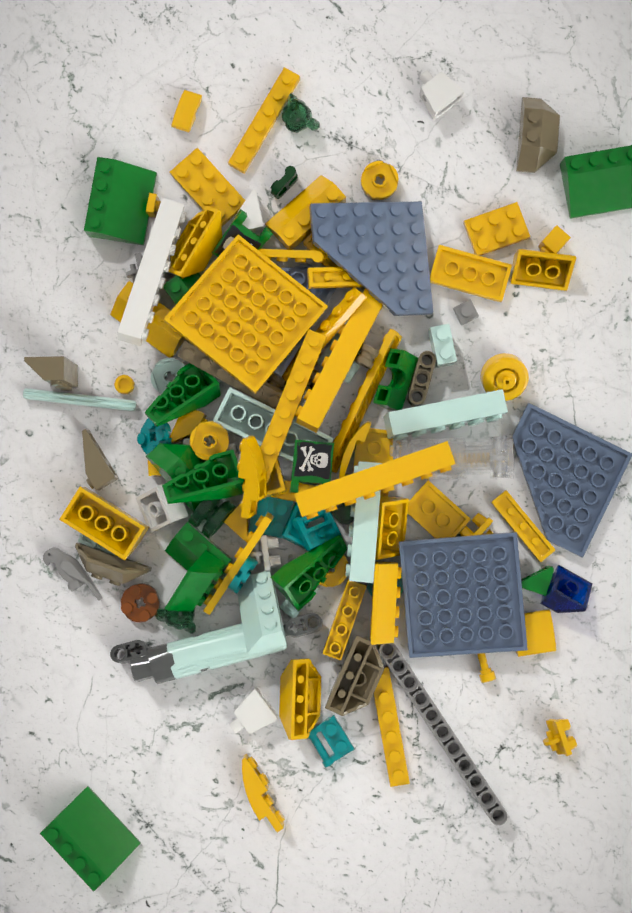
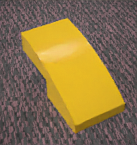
(186, 111)

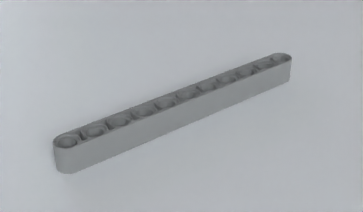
(448, 738)

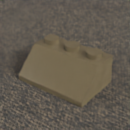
(56, 371)

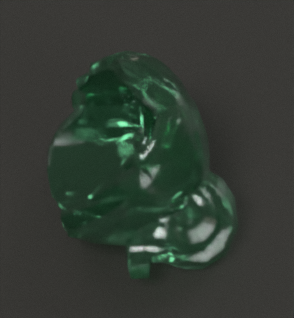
(298, 109)
(173, 619)

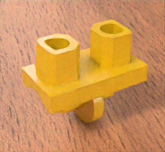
(480, 521)
(557, 738)

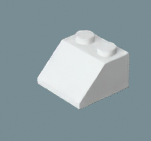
(157, 511)

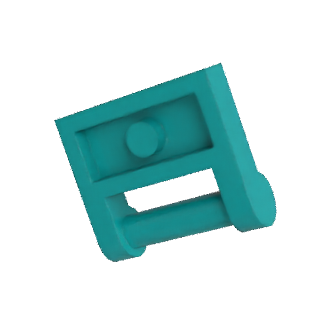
(317, 534)
(335, 737)

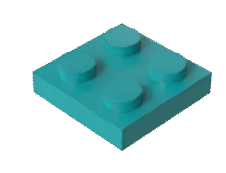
(279, 509)

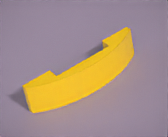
(361, 435)

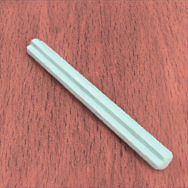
(79, 399)

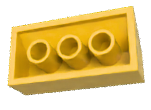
(293, 221)
(160, 334)
(104, 523)
(384, 603)

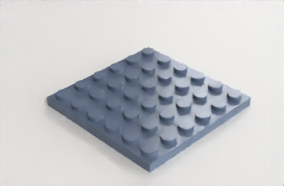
(463, 595)

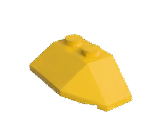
(197, 243)
(299, 698)

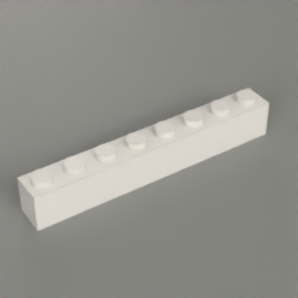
(151, 272)

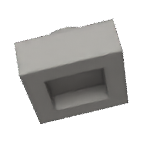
(465, 312)

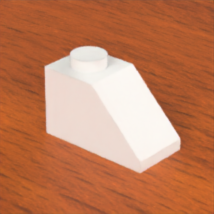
(254, 219)

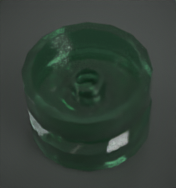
(214, 515)

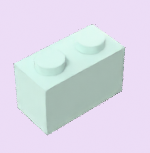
(442, 345)

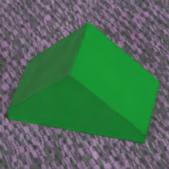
(538, 581)

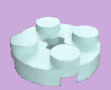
(160, 372)

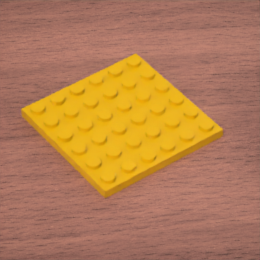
(245, 314)

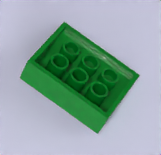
(598, 181)
(119, 201)
(90, 838)

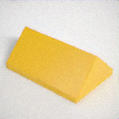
(542, 269)
(391, 526)

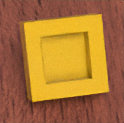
(153, 205)

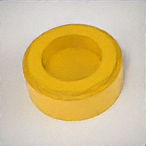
(124, 384)

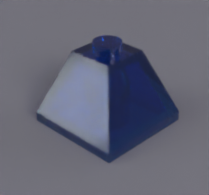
(567, 592)

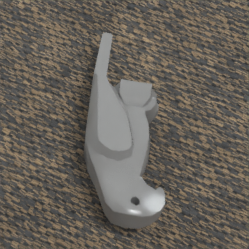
(70, 570)

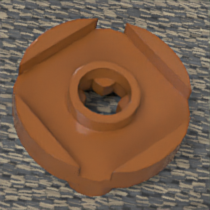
(129, 604)

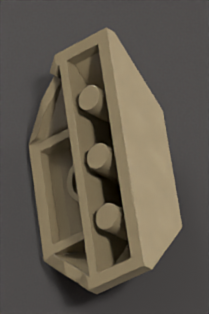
(536, 134)
(110, 566)
(356, 678)

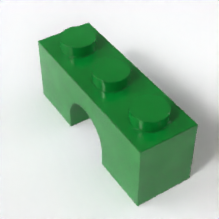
(402, 367)

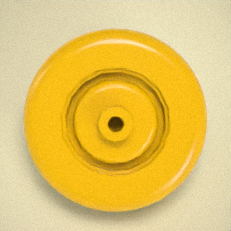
(506, 373)

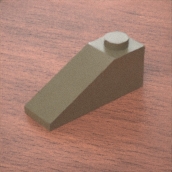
(96, 464)

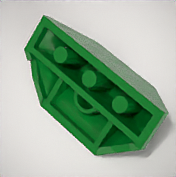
(174, 460)

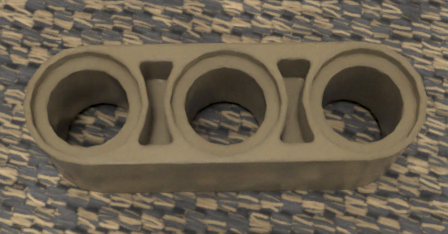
(427, 371)

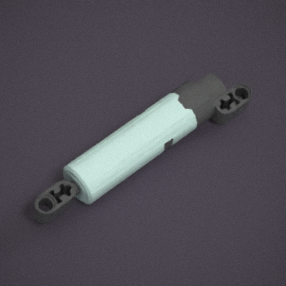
(198, 652)

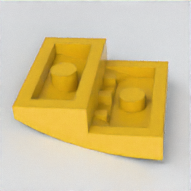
(539, 633)

